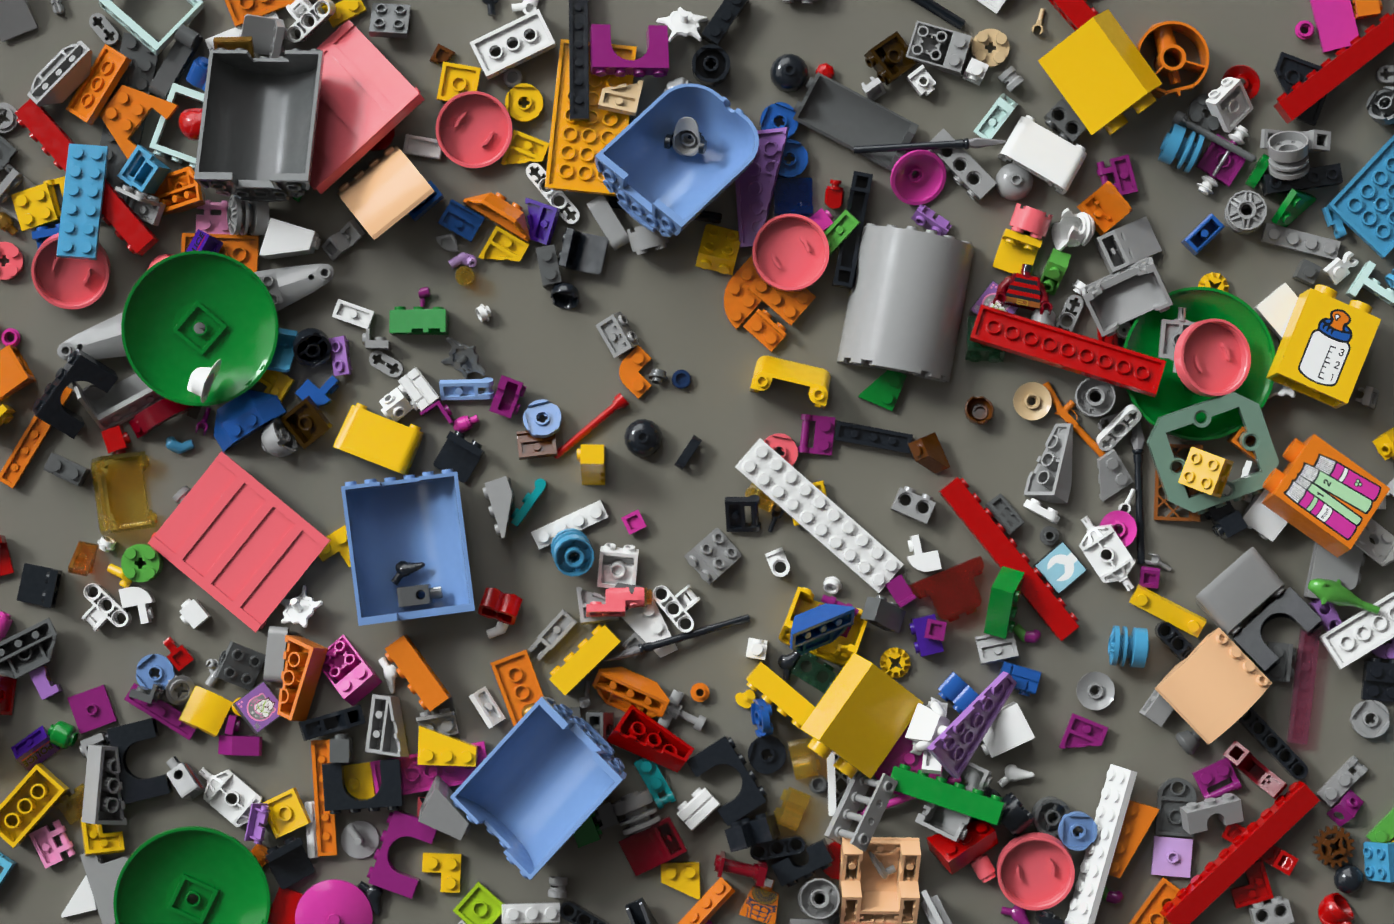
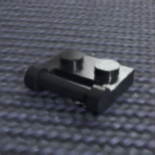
(736, 514)

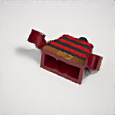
(1023, 291)

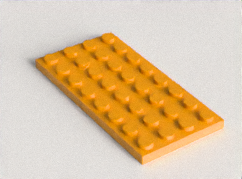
(576, 143)

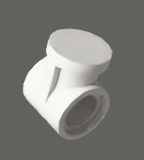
(777, 556)

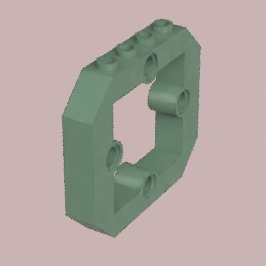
(1253, 424)

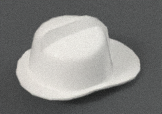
(202, 380)

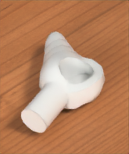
(526, 6)
(389, 673)
(1014, 774)

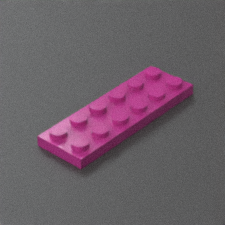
(420, 777)

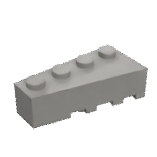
(102, 787)

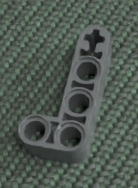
(176, 61)

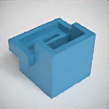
(144, 171)

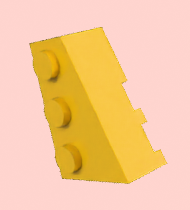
(592, 463)

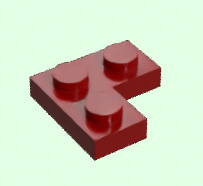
(1256, 890)

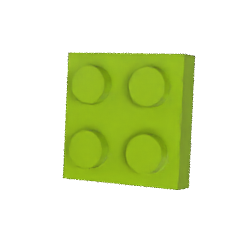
(479, 906)

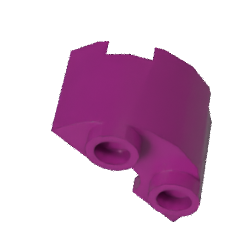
(507, 396)

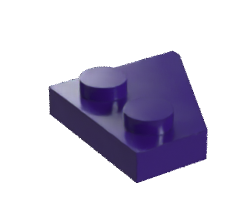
(542, 220)

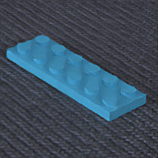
(82, 201)

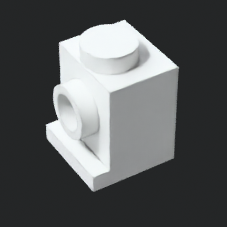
(975, 71)
(914, 78)
(756, 648)

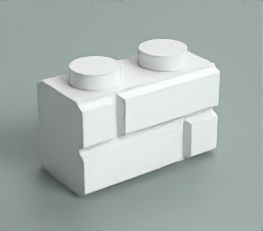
(418, 389)
(697, 808)

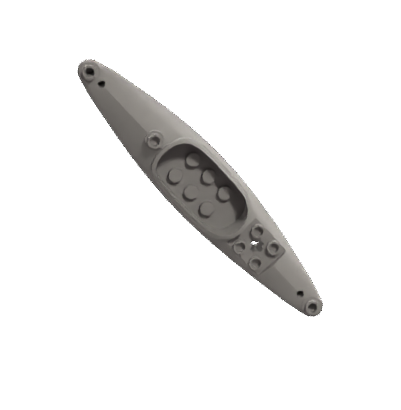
(284, 285)

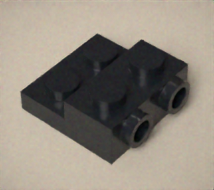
(1378, 680)

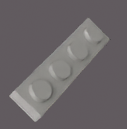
(1300, 241)

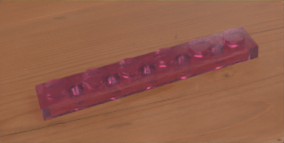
(1303, 687)

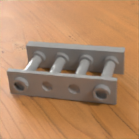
(850, 803)

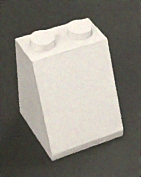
(288, 240)
(1262, 518)
(1007, 731)

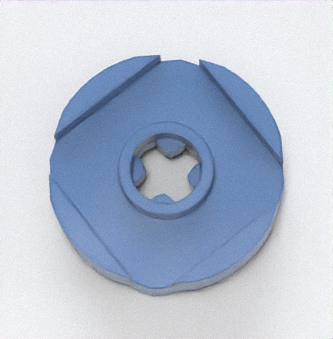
(533, 413)
(155, 661)
(1084, 838)

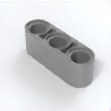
(608, 222)
(274, 654)

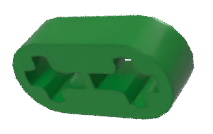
(1258, 171)

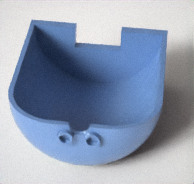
(668, 188)

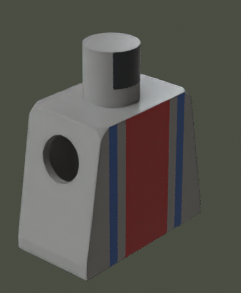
(189, 785)

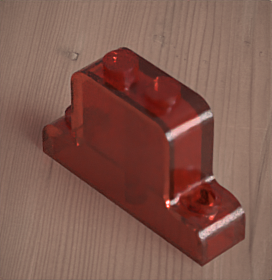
(952, 589)

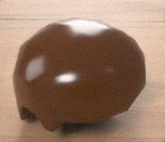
(979, 410)

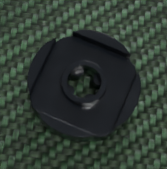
(776, 749)

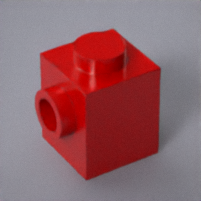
(116, 440)

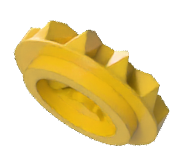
(1214, 278)
(895, 653)

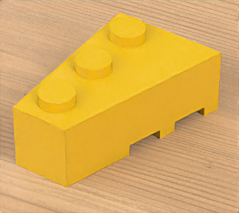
(444, 750)

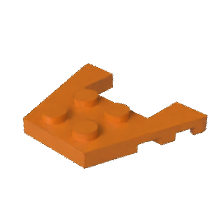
(127, 112)

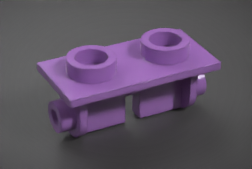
(923, 217)
(339, 355)
(257, 818)

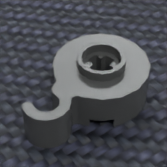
(1045, 807)

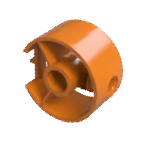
(1166, 44)

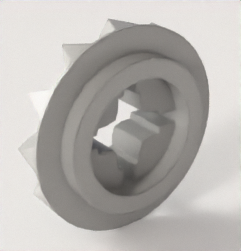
(10, 110)
(183, 696)

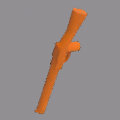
(1063, 411)

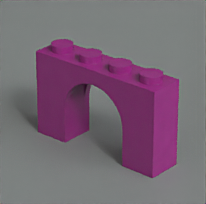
(606, 62)
(384, 873)

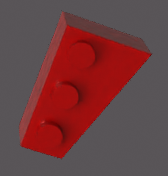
(956, 855)

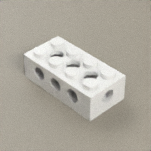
(510, 32)

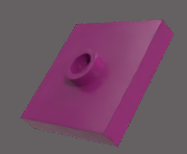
(92, 709)

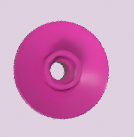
(1126, 521)

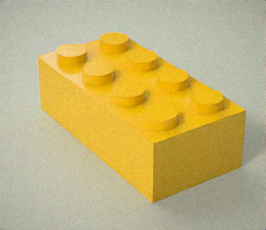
(585, 659)
(780, 693)
(29, 804)

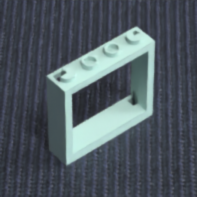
(140, 33)
(161, 150)

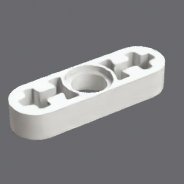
(1116, 436)

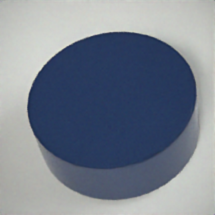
(681, 379)

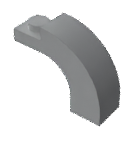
(1318, 139)

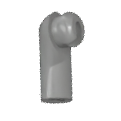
(213, 666)

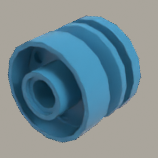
(1182, 148)
(572, 552)
(1126, 646)

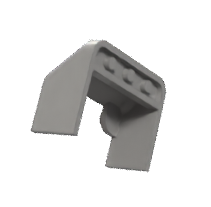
(117, 405)

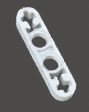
(550, 196)

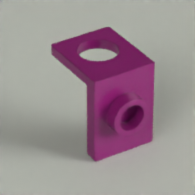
(444, 409)
(900, 591)
(1348, 807)

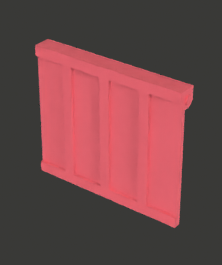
(357, 103)
(239, 542)

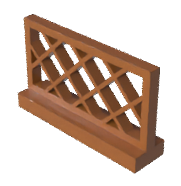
(1193, 517)

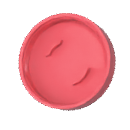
(473, 129)
(790, 252)
(69, 281)
(1212, 357)
(1035, 871)

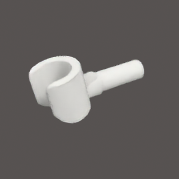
(1127, 502)

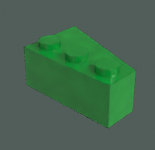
(419, 321)
(1003, 602)

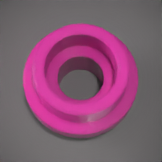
(1310, 30)
(4, 337)

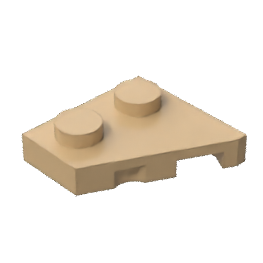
(621, 99)

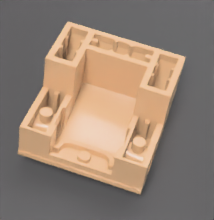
(385, 191)
(1213, 686)
(869, 897)

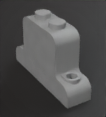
(1327, 566)
(102, 881)

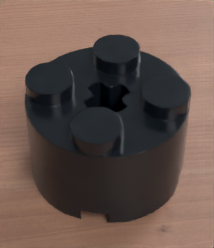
(708, 76)
(1014, 817)

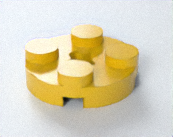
(517, 94)

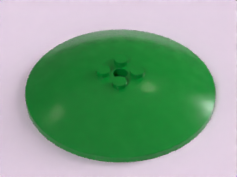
(207, 290)
(1172, 394)
(188, 862)

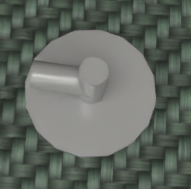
(360, 839)

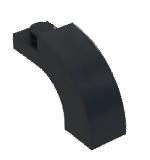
(332, 722)

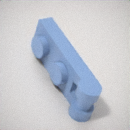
(466, 389)

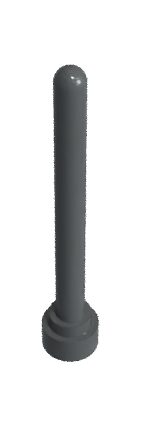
(1181, 119)

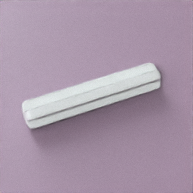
(311, 830)

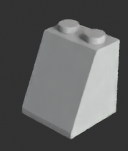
(441, 813)

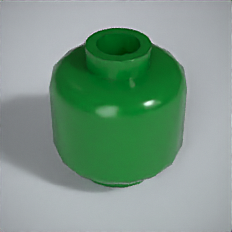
(62, 734)

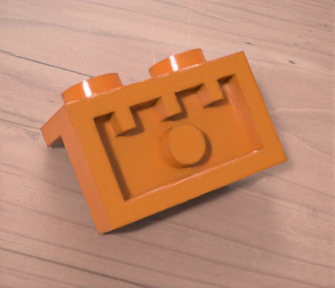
(765, 329)

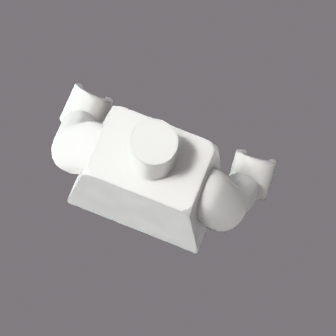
(926, 725)

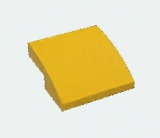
(205, 711)

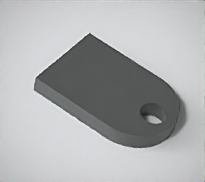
(1168, 818)

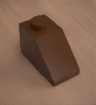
(929, 453)

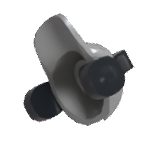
(686, 138)

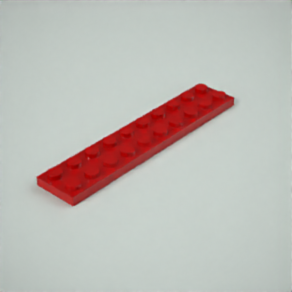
(1068, 350)

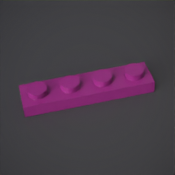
(163, 713)

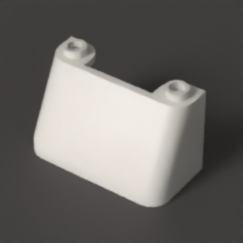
(1043, 154)

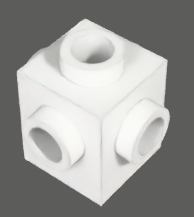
(395, 405)

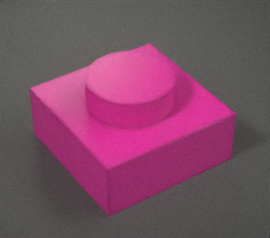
(633, 522)

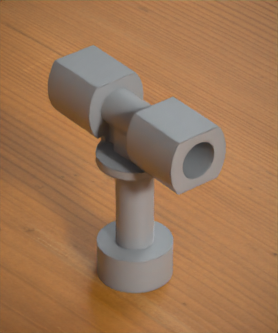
(674, 710)

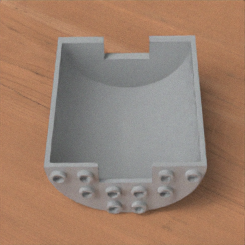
(906, 301)

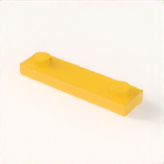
(1167, 610)

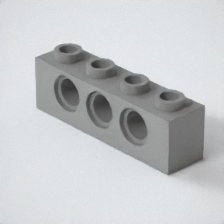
(985, 181)

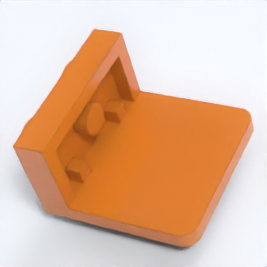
(1105, 207)

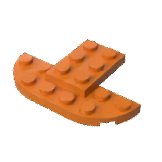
(748, 290)

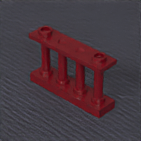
(756, 871)

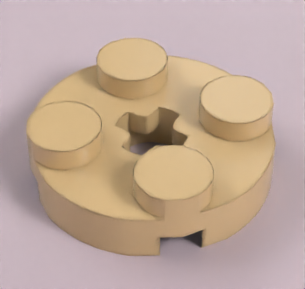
(998, 40)

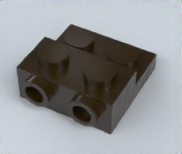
(890, 58)
(306, 422)

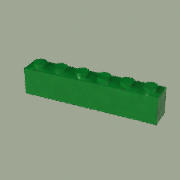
(947, 795)

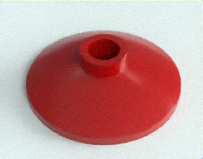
(1251, 78)

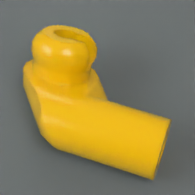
(117, 571)

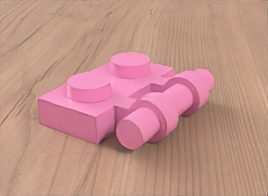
(213, 223)
(46, 845)

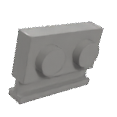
(996, 649)

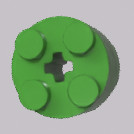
(134, 571)

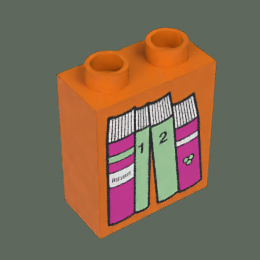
(1323, 494)

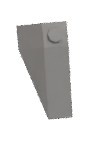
(1053, 473)

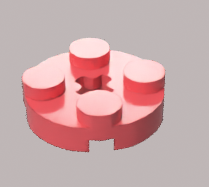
(16, 261)
(787, 446)

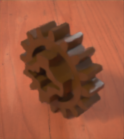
(1337, 838)

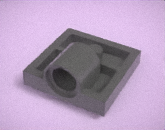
(390, 20)
(240, 665)

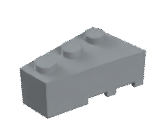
(386, 727)

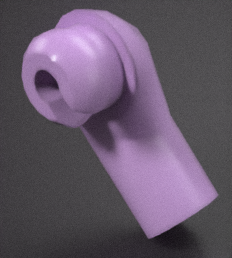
(463, 258)

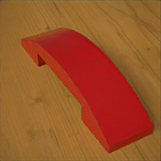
(1274, 856)

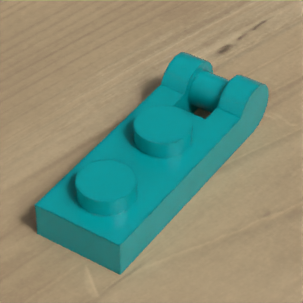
(529, 500)
(654, 781)

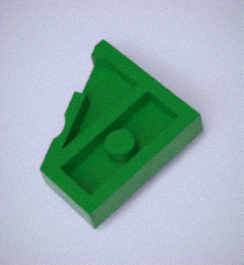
(1292, 207)
(884, 390)

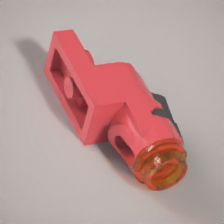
(618, 598)

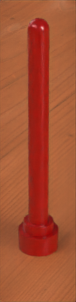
(618, 403)

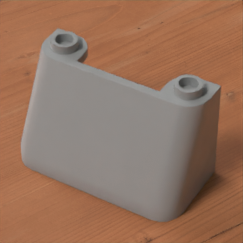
(1126, 295)
(1239, 591)
(949, 822)

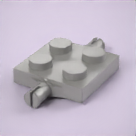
(1169, 335)

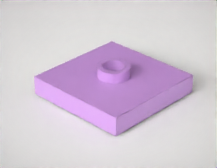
(1171, 856)

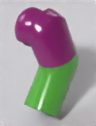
(1027, 636)
(1112, 897)

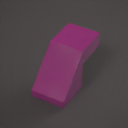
(240, 745)

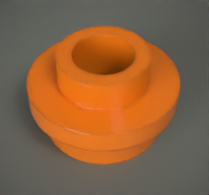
(695, 687)

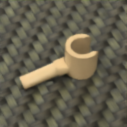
(1039, 21)

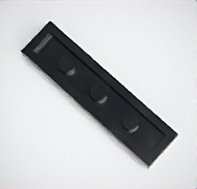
(873, 437)

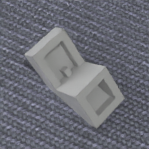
(343, 240)

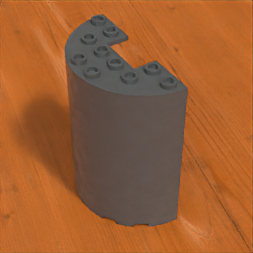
(259, 124)

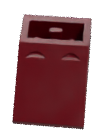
(653, 846)

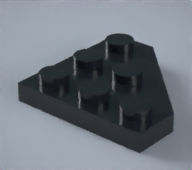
(1292, 70)

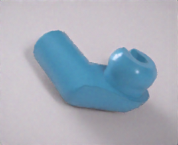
(178, 447)

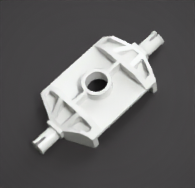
(1101, 538)
(1383, 548)
(218, 789)

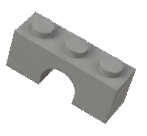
(1195, 815)

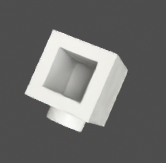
(193, 613)

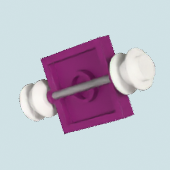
(1221, 163)

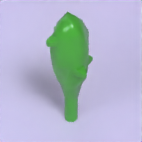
(1335, 593)

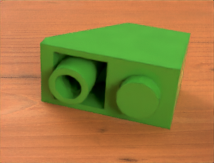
(1054, 270)

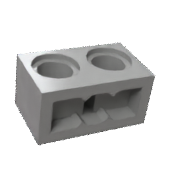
(912, 509)
(1270, 910)

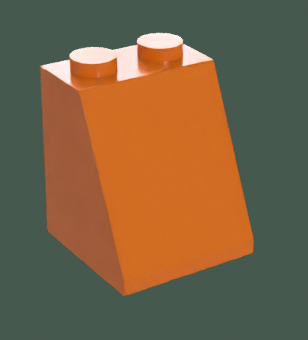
(13, 372)

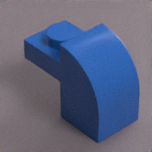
(318, 395)

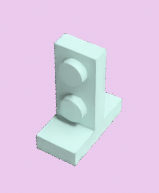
(995, 117)
(1371, 285)

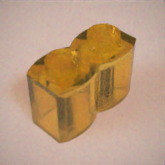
(803, 758)
(792, 808)

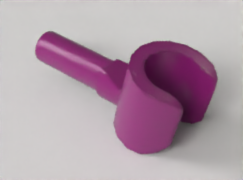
(423, 293)
(203, 423)

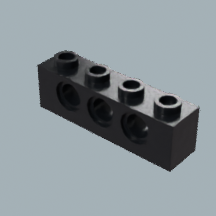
(1316, 178)

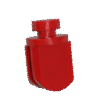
(834, 194)

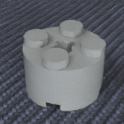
(642, 239)

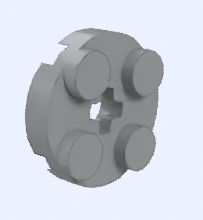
(1381, 718)

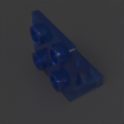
(793, 196)

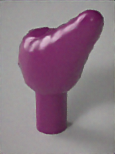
(1018, 914)

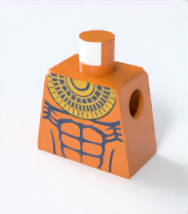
(761, 903)

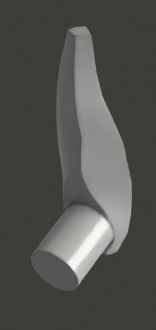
(884, 872)

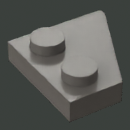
(1111, 475)

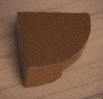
(441, 54)

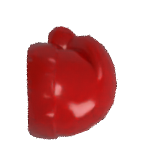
(190, 123)
(1335, 910)

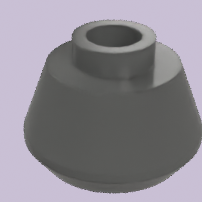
(1188, 741)

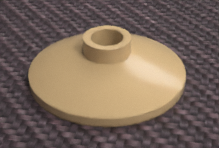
(1039, 394)

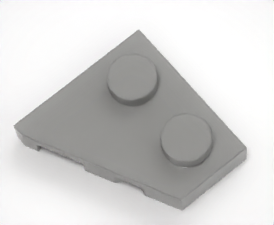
(584, 598)

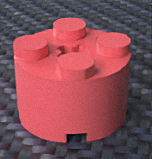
(1030, 220)

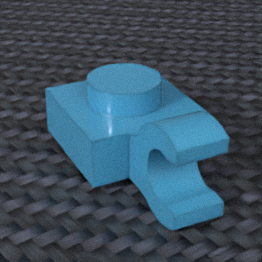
(1335, 221)

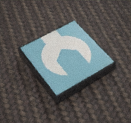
(1060, 567)

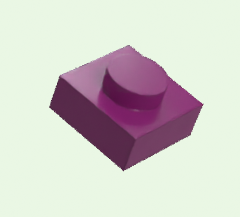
(1149, 577)
(935, 629)
(233, 724)

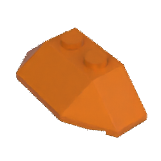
(180, 191)
(501, 212)
(624, 687)

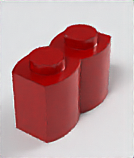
(500, 606)

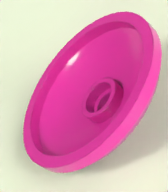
(923, 185)

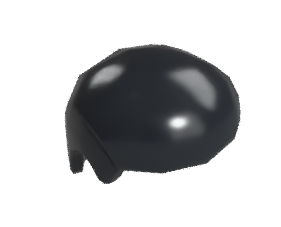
(565, 295)
(1348, 879)

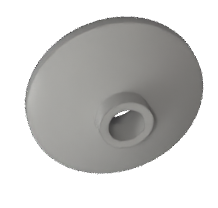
(1105, 691)

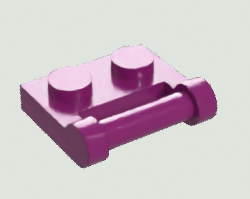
(822, 436)
(1214, 774)

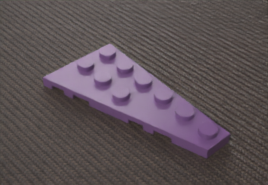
(757, 184)
(963, 736)

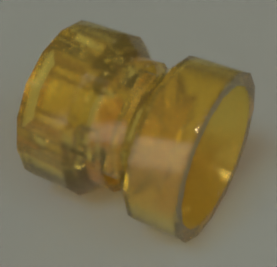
(465, 276)

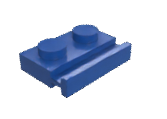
(461, 220)

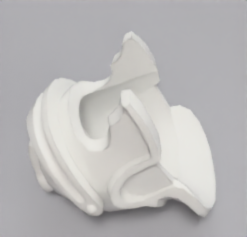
(1072, 230)

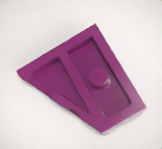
(1082, 733)

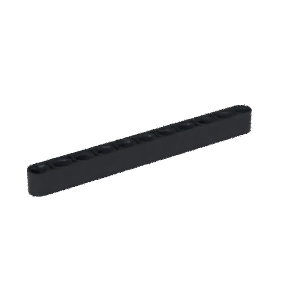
(1253, 718)

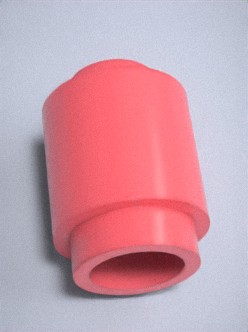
(983, 868)

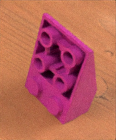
(349, 671)

